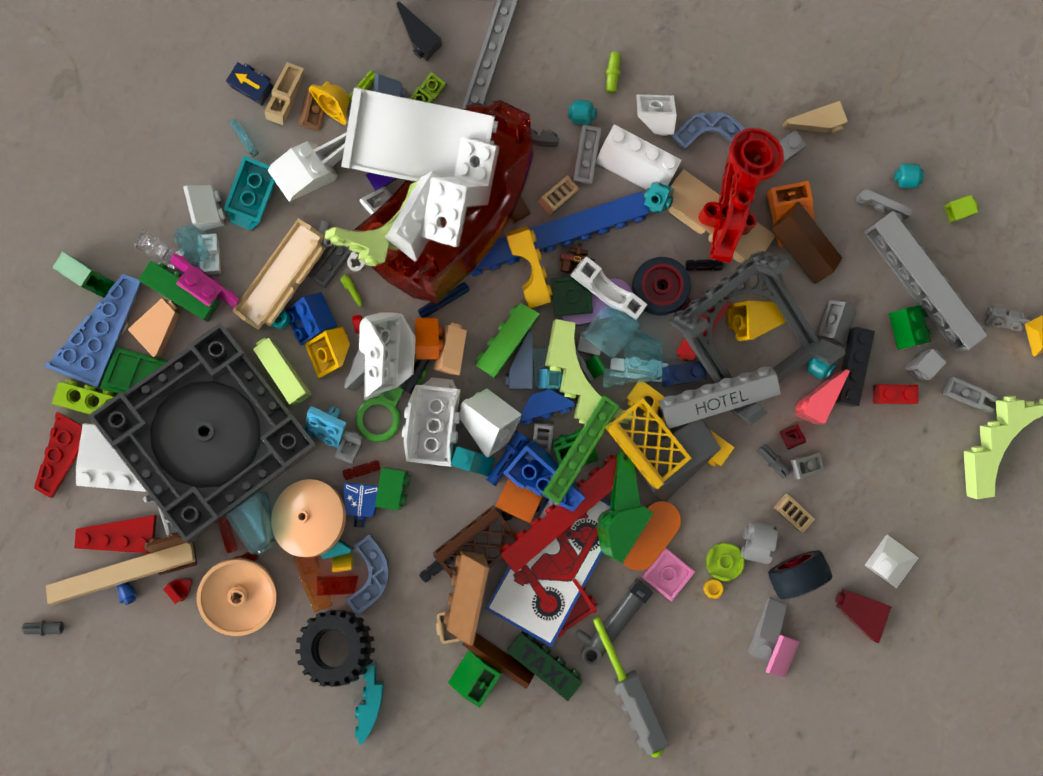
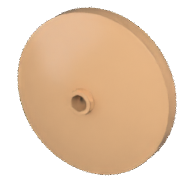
(308, 518)
(233, 613)

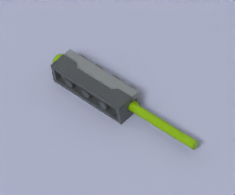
(635, 701)

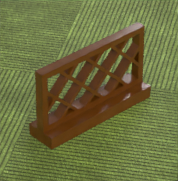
(468, 533)

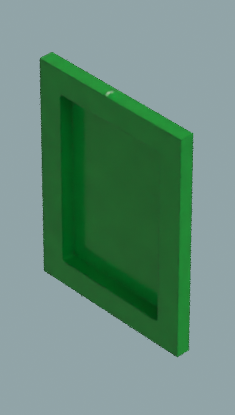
(128, 369)

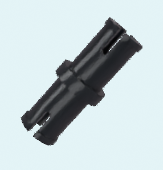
(419, 368)

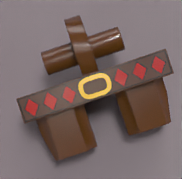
(567, 259)

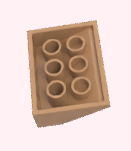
(466, 595)

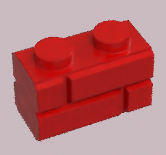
(895, 394)

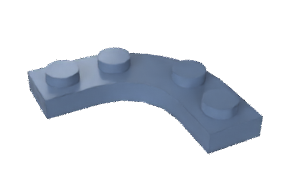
(705, 123)
(377, 578)

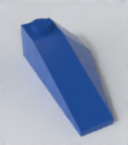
(534, 470)

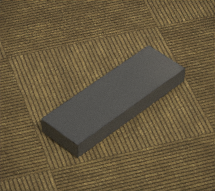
(330, 264)

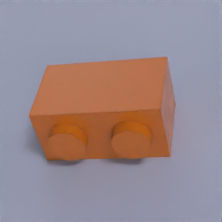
(427, 338)

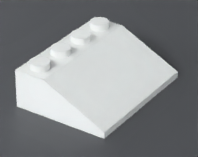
(100, 464)

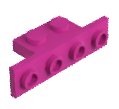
(200, 285)

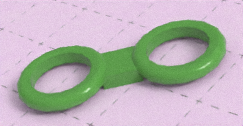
(390, 400)

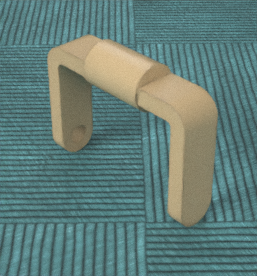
(440, 630)

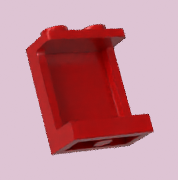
(583, 607)

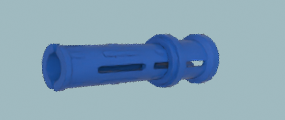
(512, 451)

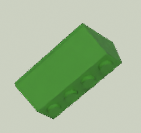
(507, 341)

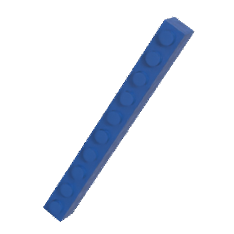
(571, 228)

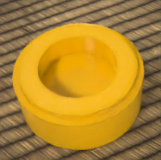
(713, 588)

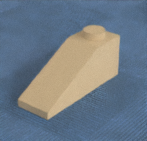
(819, 120)

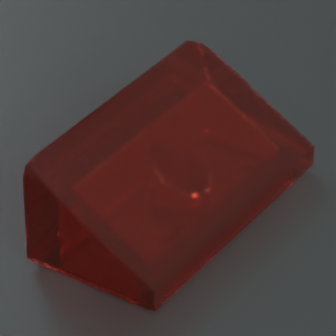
(336, 584)

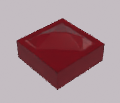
(792, 437)

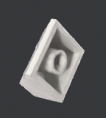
(204, 206)

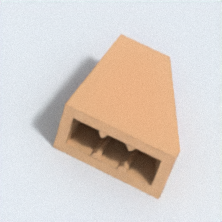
(156, 327)
(453, 348)

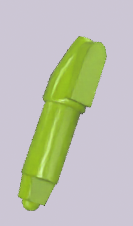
(350, 286)

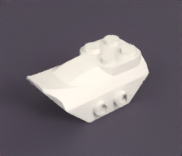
(387, 350)
(432, 422)

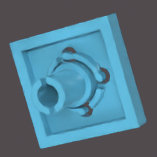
(325, 426)

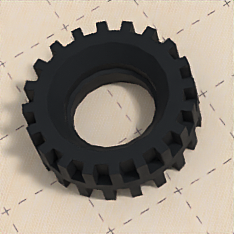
(358, 641)

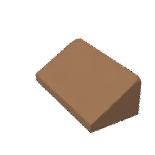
(311, 113)

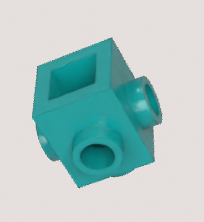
(659, 197)

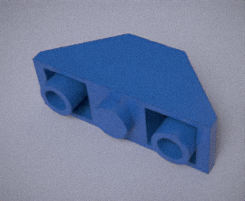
(544, 405)

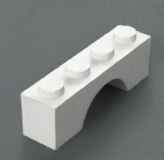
(594, 279)

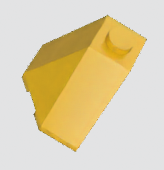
(753, 318)

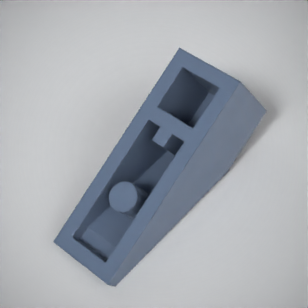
(521, 370)

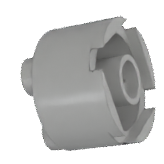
(760, 542)

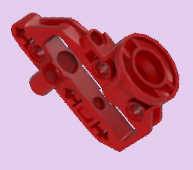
(751, 159)

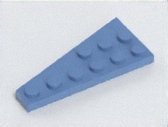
(95, 339)

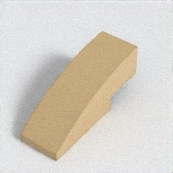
(284, 93)

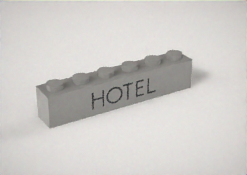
(719, 397)

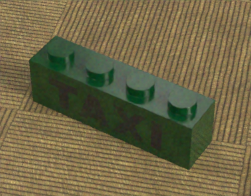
(544, 665)

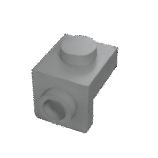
(349, 447)

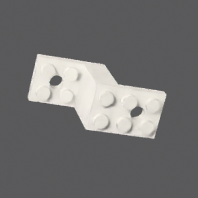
(465, 189)

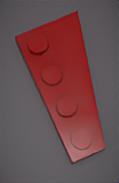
(59, 454)

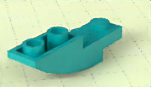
(368, 710)

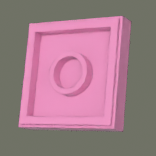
(668, 574)

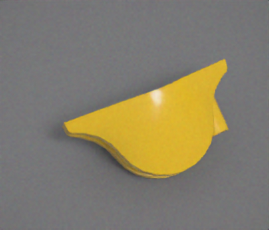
(332, 100)

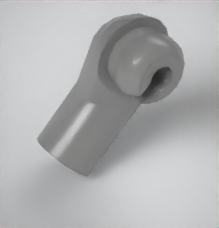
(324, 225)

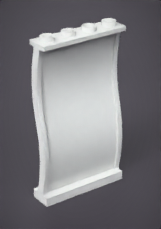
(409, 136)

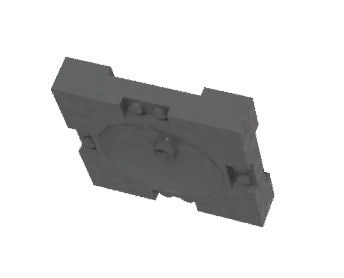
(160, 424)

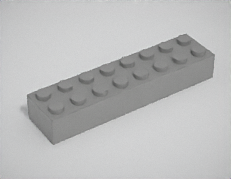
(925, 282)

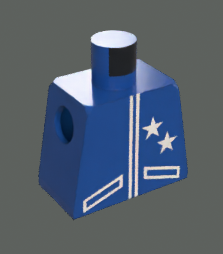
(360, 502)

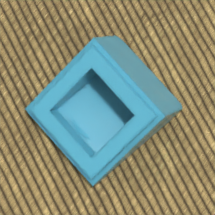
(549, 379)

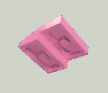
(782, 656)

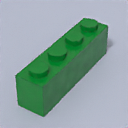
(164, 282)

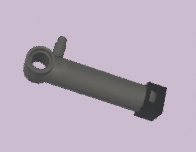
(616, 621)

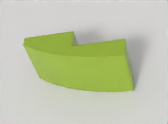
(429, 89)

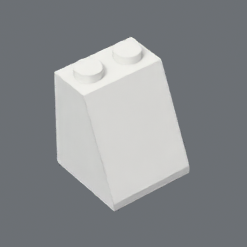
(489, 421)

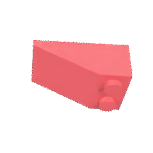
(819, 402)

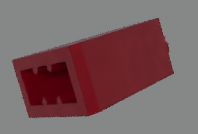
(864, 613)

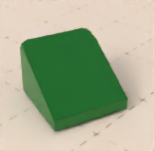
(595, 366)

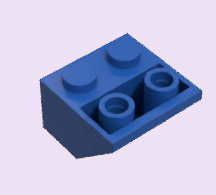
(310, 317)

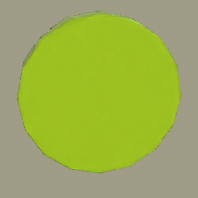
(724, 561)

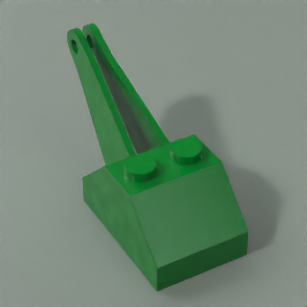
(625, 520)

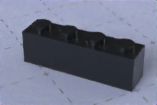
(856, 361)

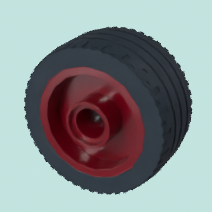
(669, 274)
(800, 574)

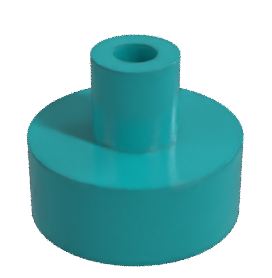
(282, 320)

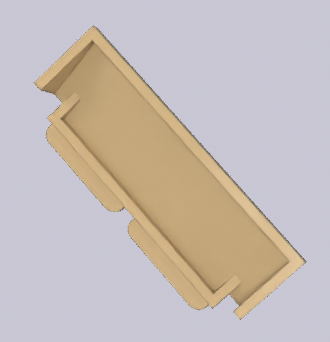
(689, 199)
(281, 275)

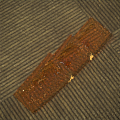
(309, 570)

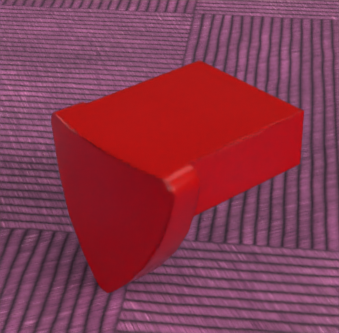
(178, 589)

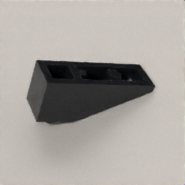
(422, 38)

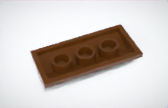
(807, 243)

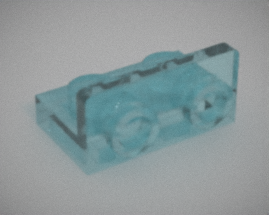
(191, 244)

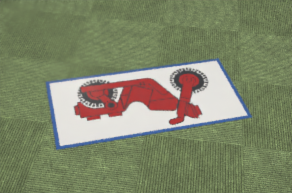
(544, 590)

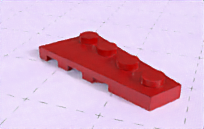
(118, 536)

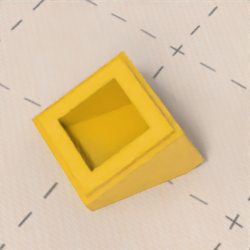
(343, 563)

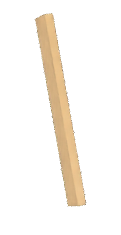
(120, 573)

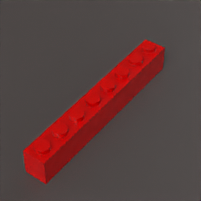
(558, 518)

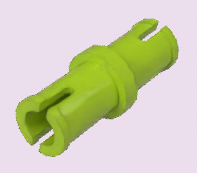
(613, 72)

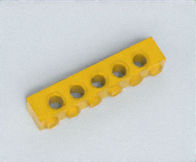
(644, 390)

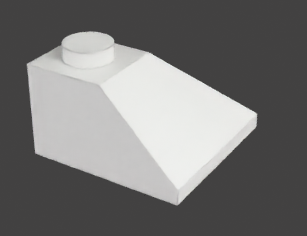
(657, 113)
(891, 561)

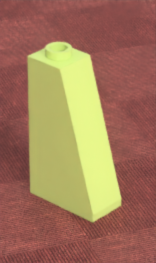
(282, 371)

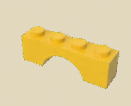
(535, 289)

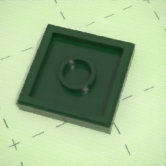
(570, 297)

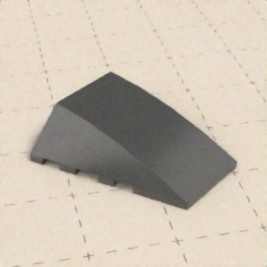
(697, 442)

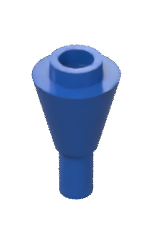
(126, 593)

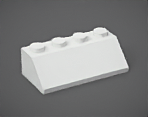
(636, 159)
(408, 225)

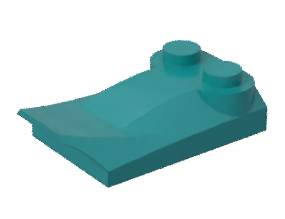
(249, 193)

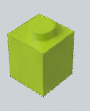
(961, 208)

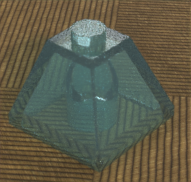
(611, 330)

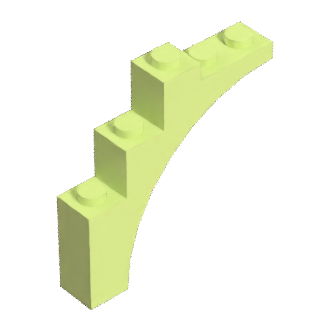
(370, 244)
(562, 355)
(983, 460)

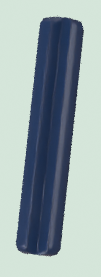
(432, 307)

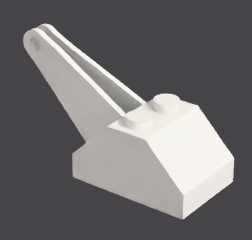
(306, 167)

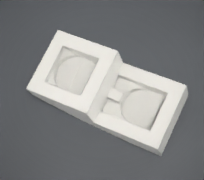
(213, 264)

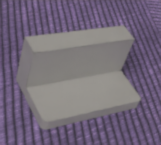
(837, 321)

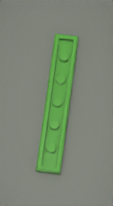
(580, 449)

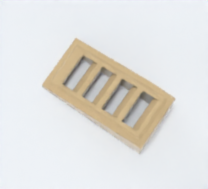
(549, 203)
(783, 502)

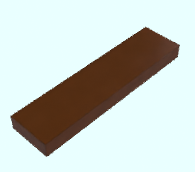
(501, 661)

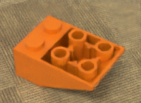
(784, 197)

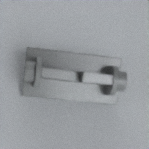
(1014, 320)

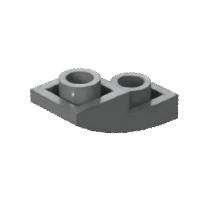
(545, 139)

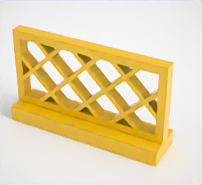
(634, 453)

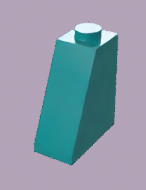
(472, 461)

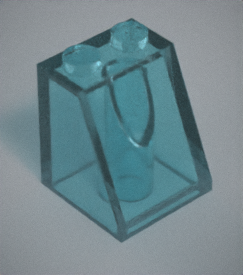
(253, 523)

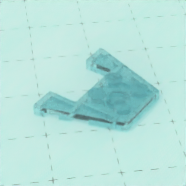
(641, 362)

